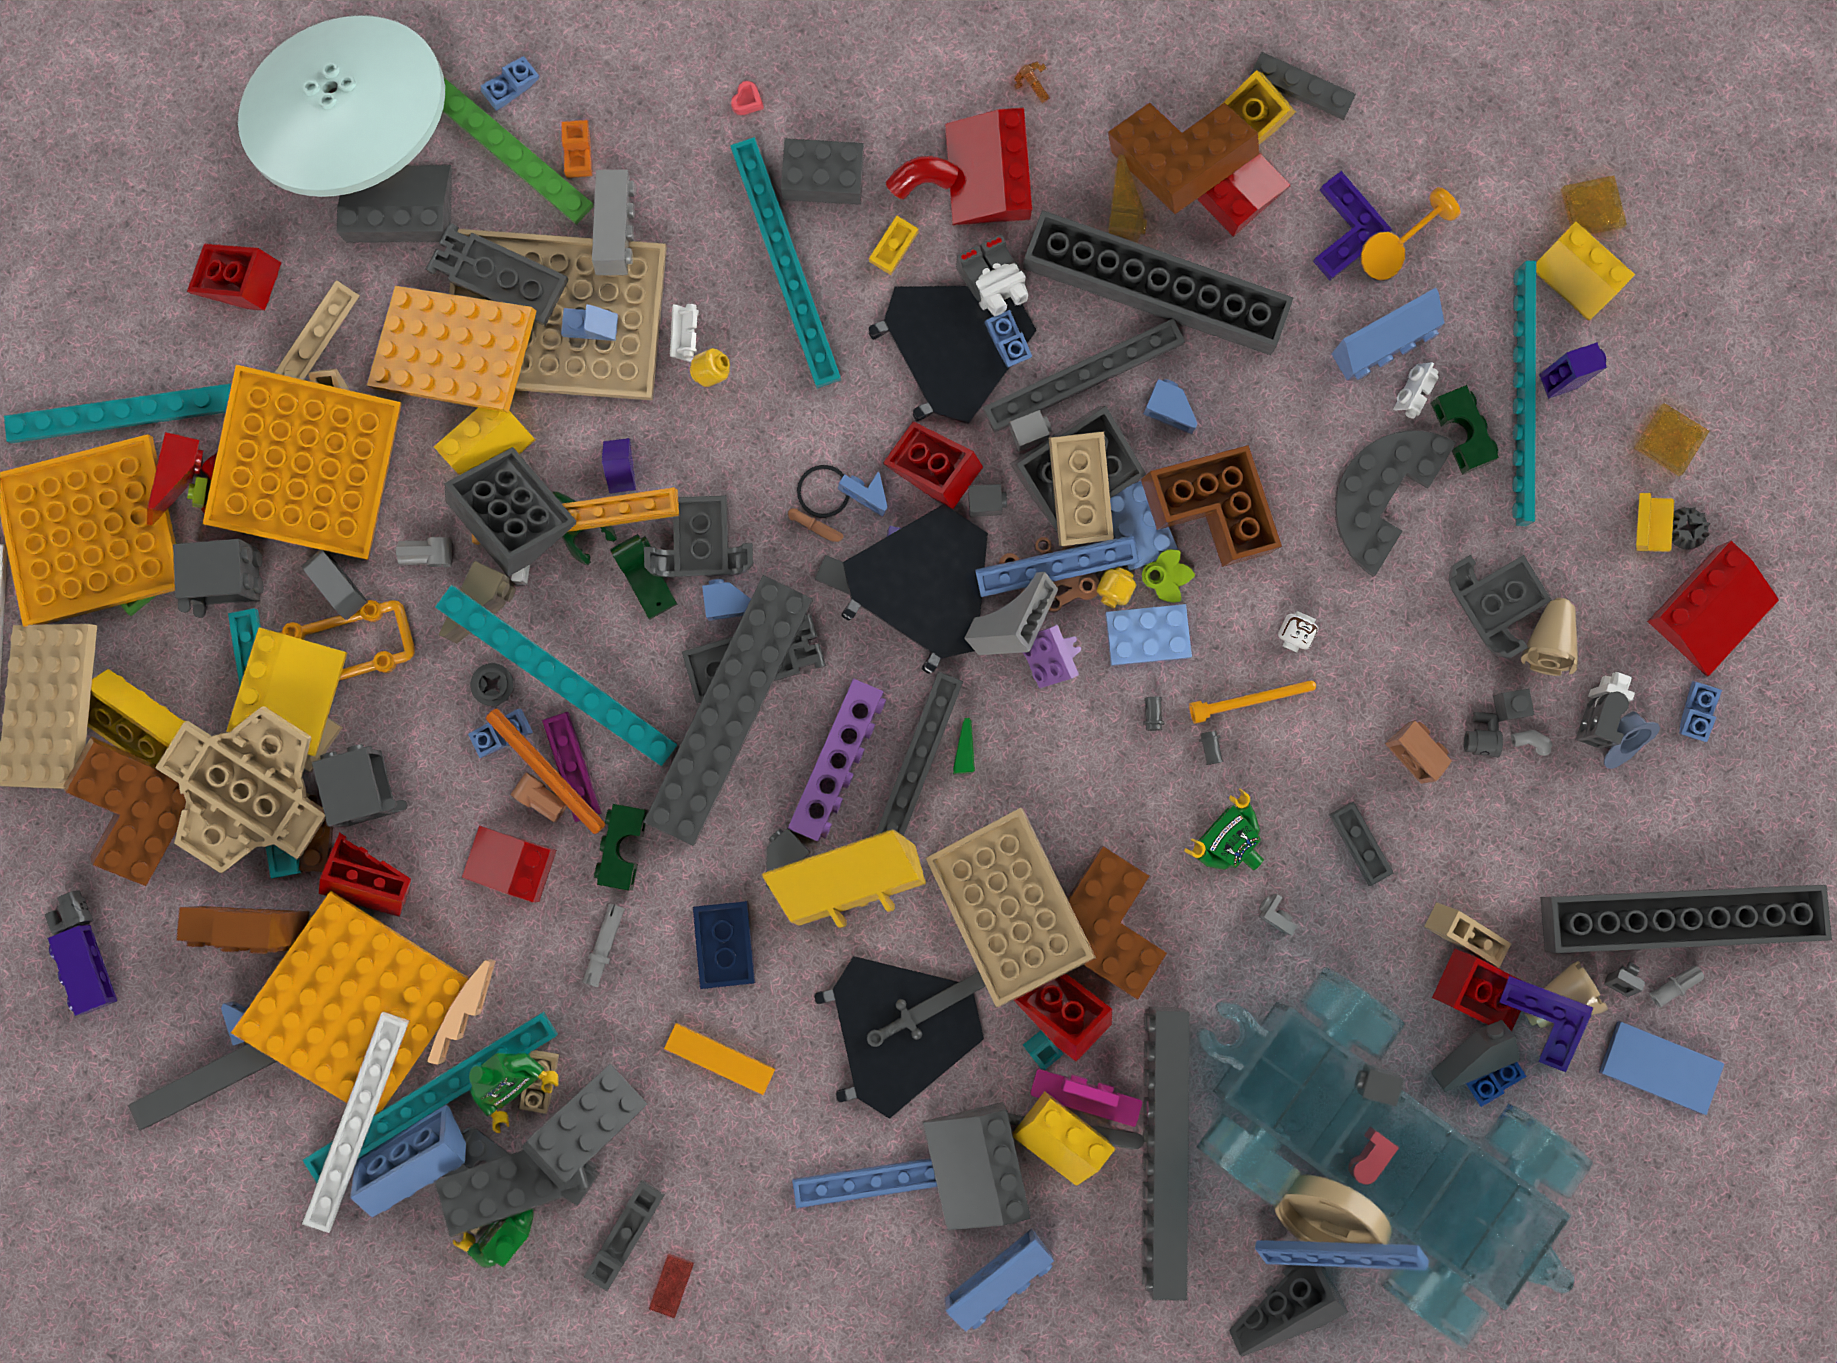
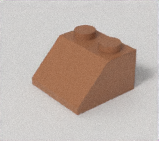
(1419, 752)

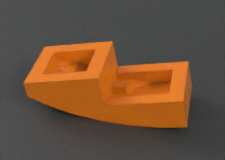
(576, 149)

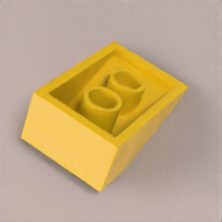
(1260, 105)

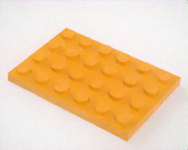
(452, 348)

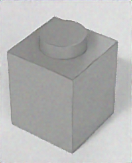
(1030, 430)

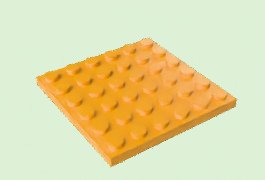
(302, 462)
(83, 532)
(330, 994)

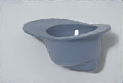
(1636, 735)

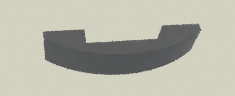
(624, 1235)

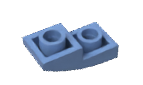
(510, 84)
(1008, 339)
(1698, 711)
(488, 740)

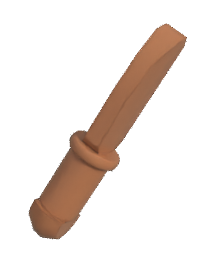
(816, 526)

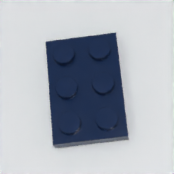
(724, 945)

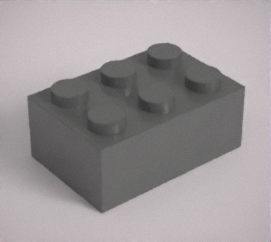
(822, 171)

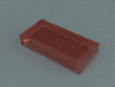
(671, 1285)

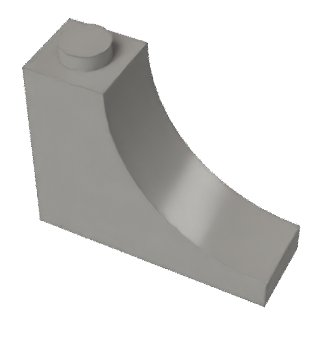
(1016, 624)

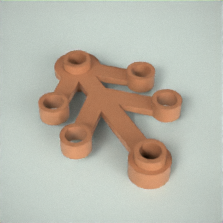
(1073, 582)

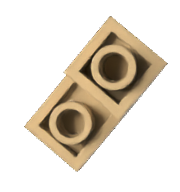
(533, 1097)

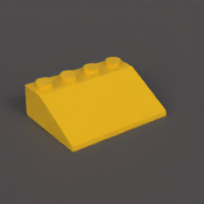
(291, 680)

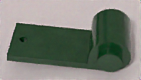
(649, 589)

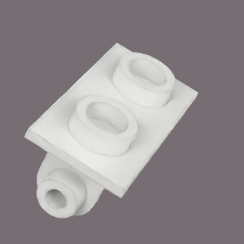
(682, 332)
(1421, 379)

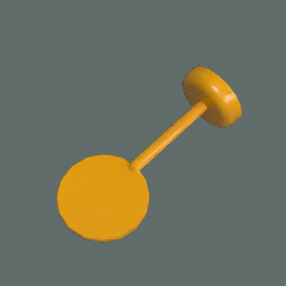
(1385, 252)

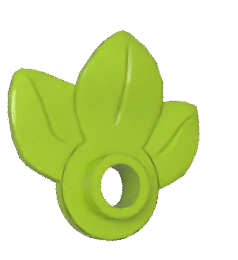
(1171, 575)

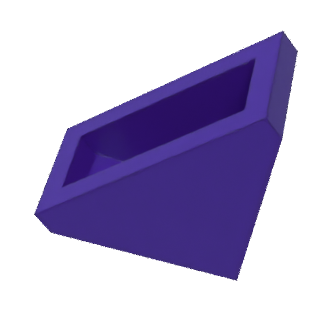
(618, 465)

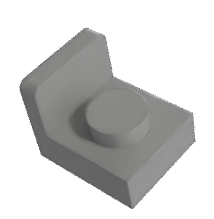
(1278, 919)

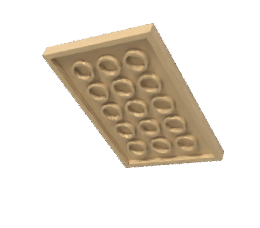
(46, 703)
(1010, 908)

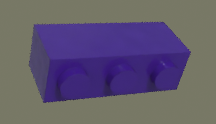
(1573, 370)
(81, 970)

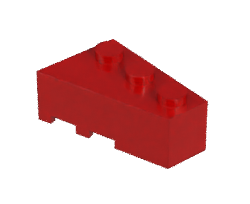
(363, 879)

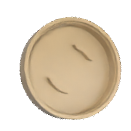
(1331, 1212)

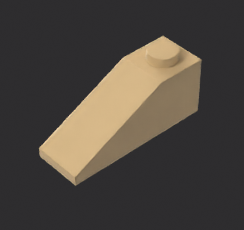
(1467, 934)

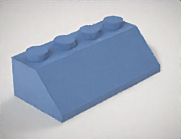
(1390, 335)
(408, 1162)
(998, 1281)

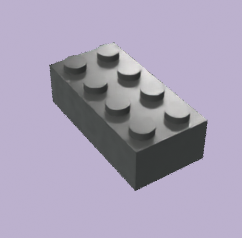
(584, 1125)

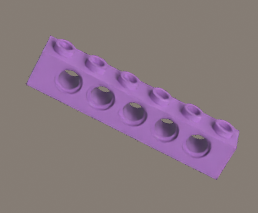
(858, 694)

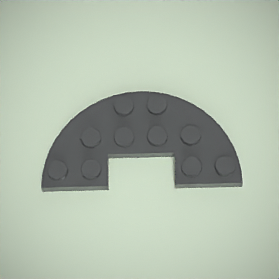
(1371, 483)

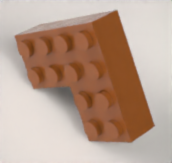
(1186, 163)
(1226, 493)
(143, 804)
(1100, 905)
(240, 928)

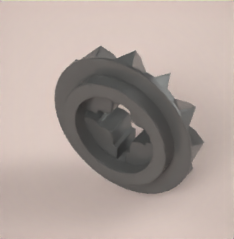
(1684, 539)
(479, 684)

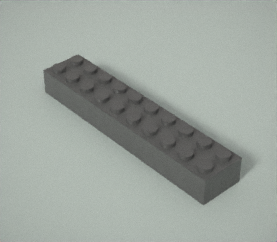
(1157, 283)
(728, 710)
(1685, 918)
(1166, 1153)

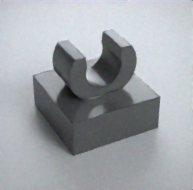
(1625, 980)

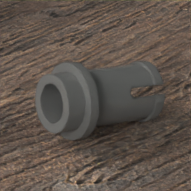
(1153, 714)
(1211, 747)

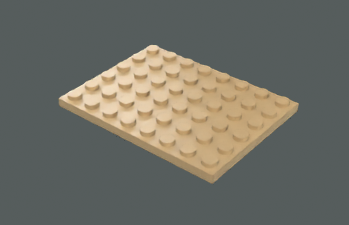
(590, 365)

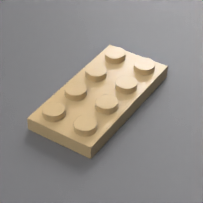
(1081, 488)

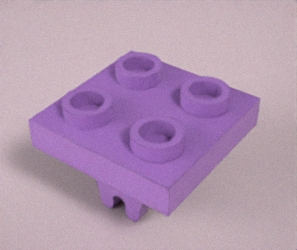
(1052, 657)

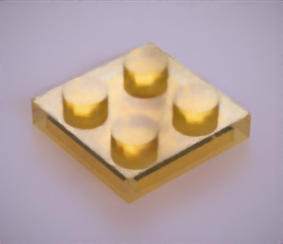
(1594, 205)
(1671, 439)

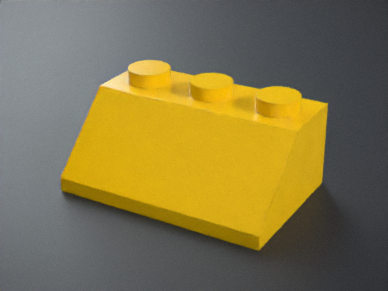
(1583, 271)
(481, 438)
(1063, 1140)

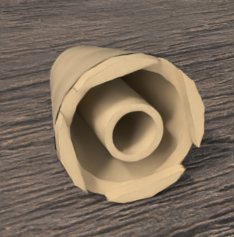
(1554, 640)
(1575, 985)

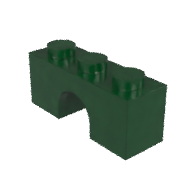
(1460, 408)
(613, 869)

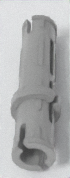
(603, 945)

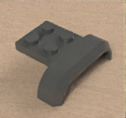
(700, 543)
(1498, 601)

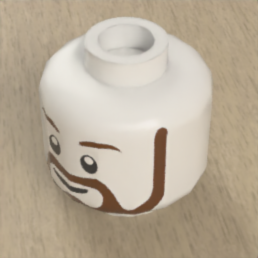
(1298, 631)

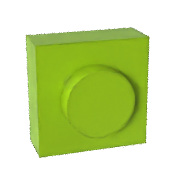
(197, 492)

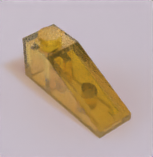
(1126, 207)

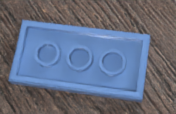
(1661, 1067)

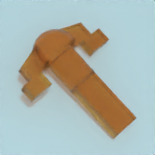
(1027, 72)

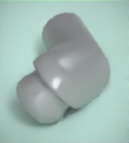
(1541, 742)

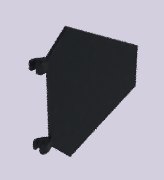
(948, 346)
(923, 582)
(901, 1066)

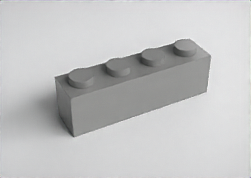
(612, 222)

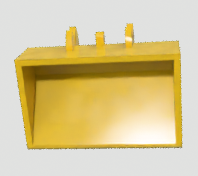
(846, 878)

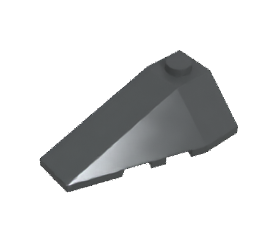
(1295, 1306)

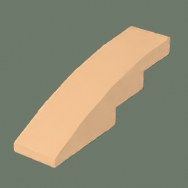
(467, 1003)

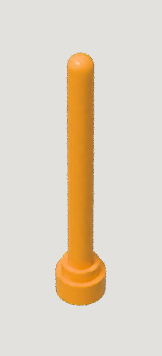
(1200, 711)

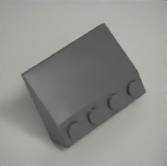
(403, 208)
(1122, 465)
(508, 510)
(977, 1168)

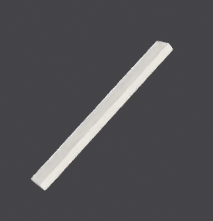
(355, 1122)

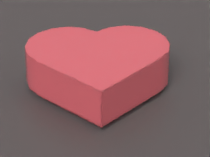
(747, 99)

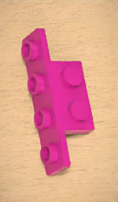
(1085, 1097)

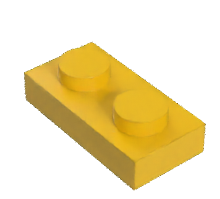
(893, 245)

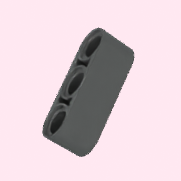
(334, 584)

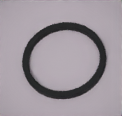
(821, 515)

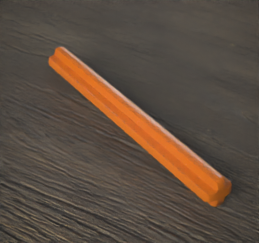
(545, 771)

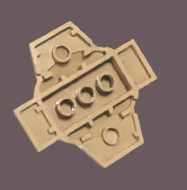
(242, 789)

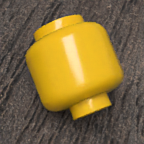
(710, 367)
(1116, 587)

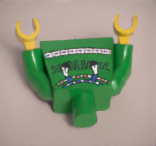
(1230, 838)
(504, 1079)
(499, 1240)

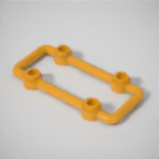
(372, 611)

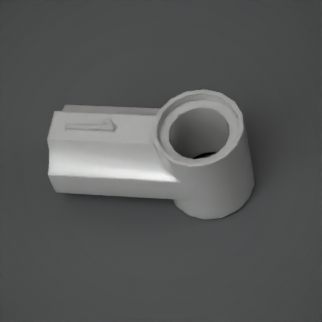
(433, 552)

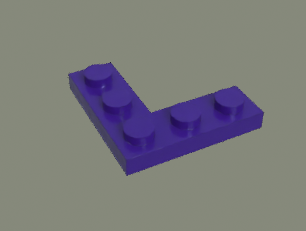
(1360, 217)
(1567, 1015)

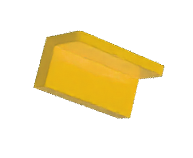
(1654, 523)

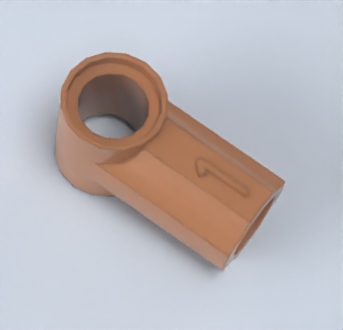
(536, 795)

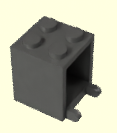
(216, 574)
(355, 786)

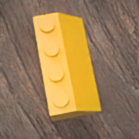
(130, 718)

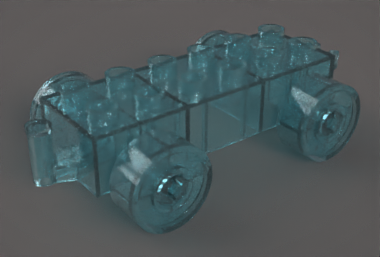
(1437, 1189)

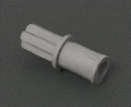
(1677, 986)

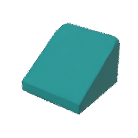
(1042, 1050)

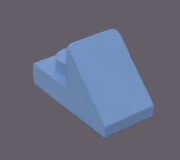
(590, 323)
(870, 497)

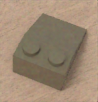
(485, 587)

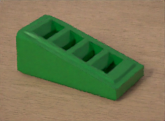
(964, 757)

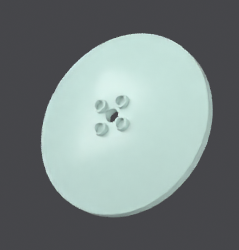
(349, 138)

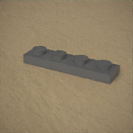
(1305, 86)

